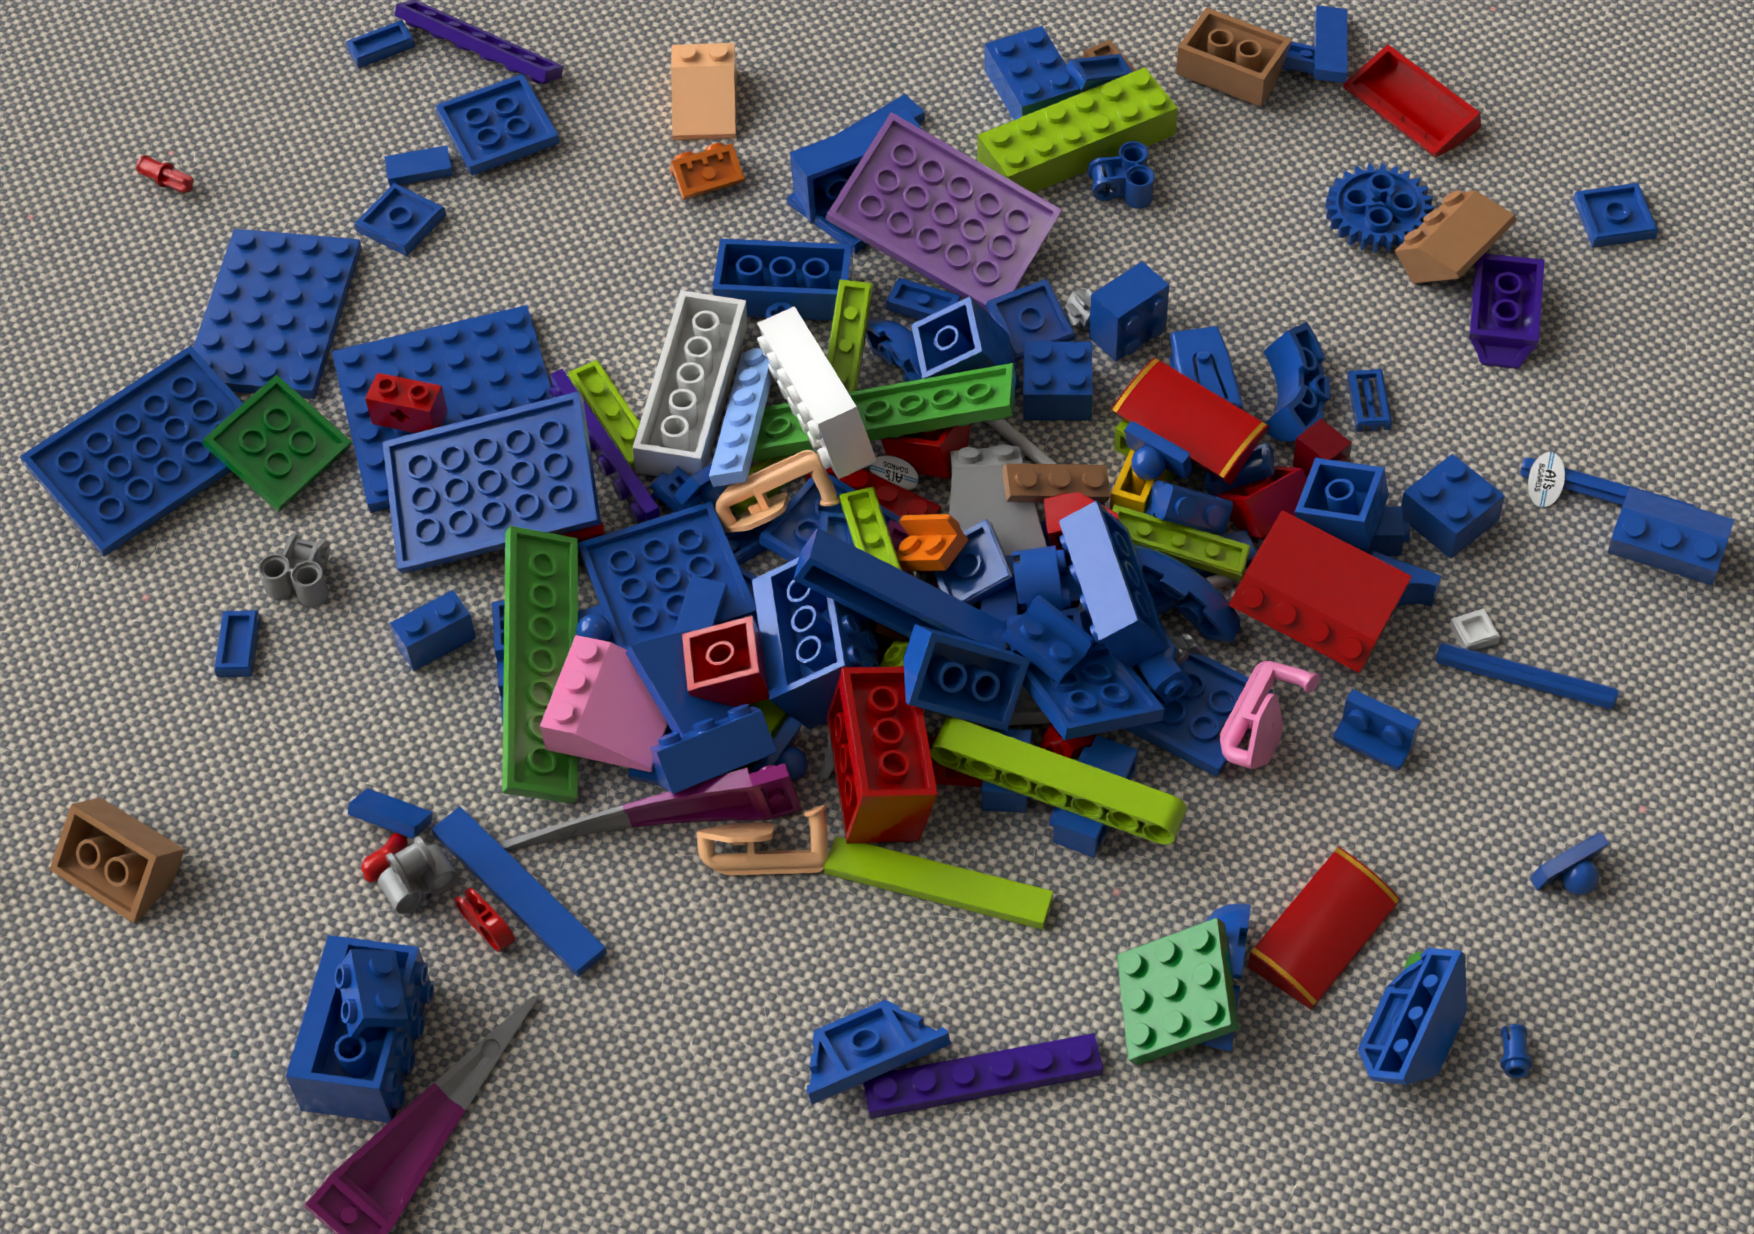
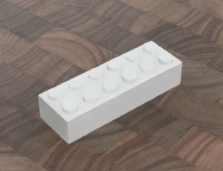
(690, 384)
(815, 393)

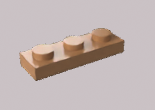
(1044, 481)

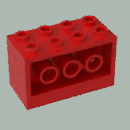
(880, 757)

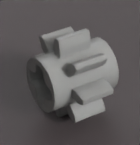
(1079, 308)

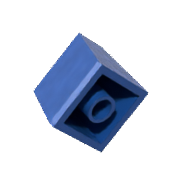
(961, 341)

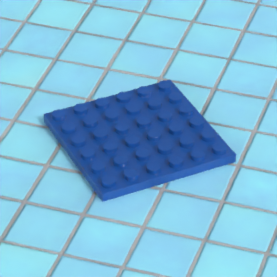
(478, 361)

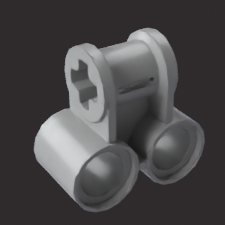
(297, 570)
(416, 873)

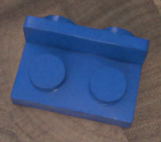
(1049, 639)
(1376, 730)

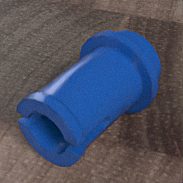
(1516, 1060)

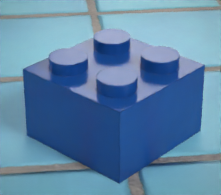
(1129, 311)
(1057, 381)
(1344, 500)
(1452, 506)

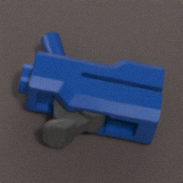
(1165, 671)

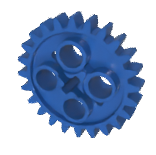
(1377, 206)

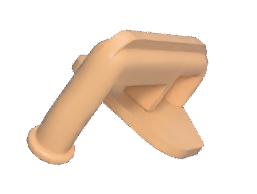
(766, 480)
(764, 862)

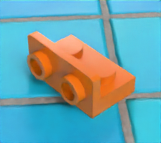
(707, 170)
(931, 542)

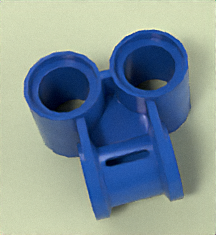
(1124, 176)

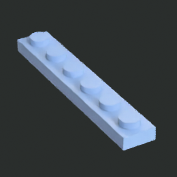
(742, 420)

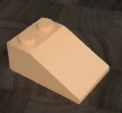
(704, 91)

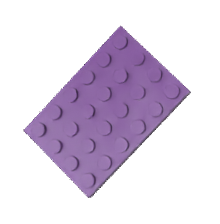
(943, 213)

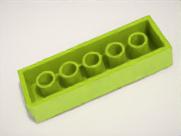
(1075, 131)

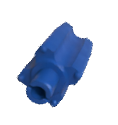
(1205, 359)

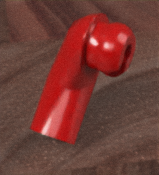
(377, 863)

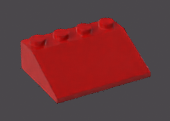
(1320, 591)

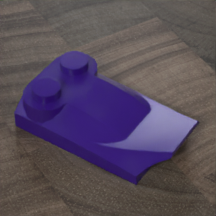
(1506, 309)

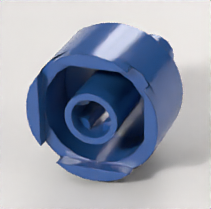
(1041, 574)

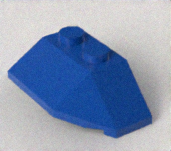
(1417, 1019)

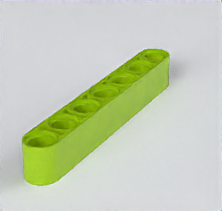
(1059, 781)

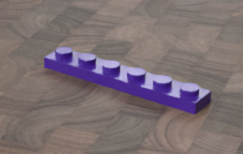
(473, 38)
(610, 458)
(983, 1075)

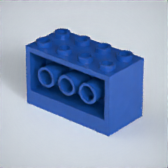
(807, 643)
(361, 1073)

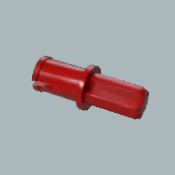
(164, 174)

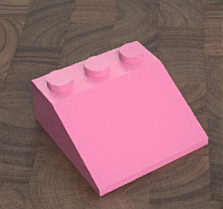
(602, 708)

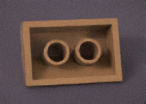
(1232, 56)
(1453, 237)
(115, 858)

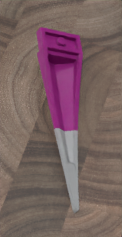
(723, 798)
(383, 1174)

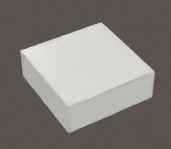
(1474, 630)

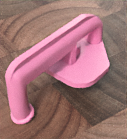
(1261, 713)

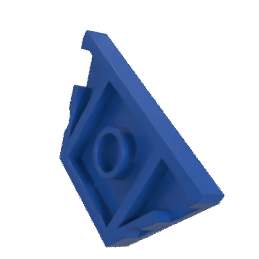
(867, 1047)

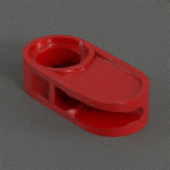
(484, 920)

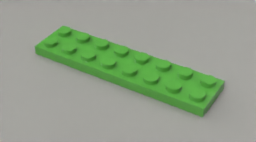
(903, 409)
(537, 640)

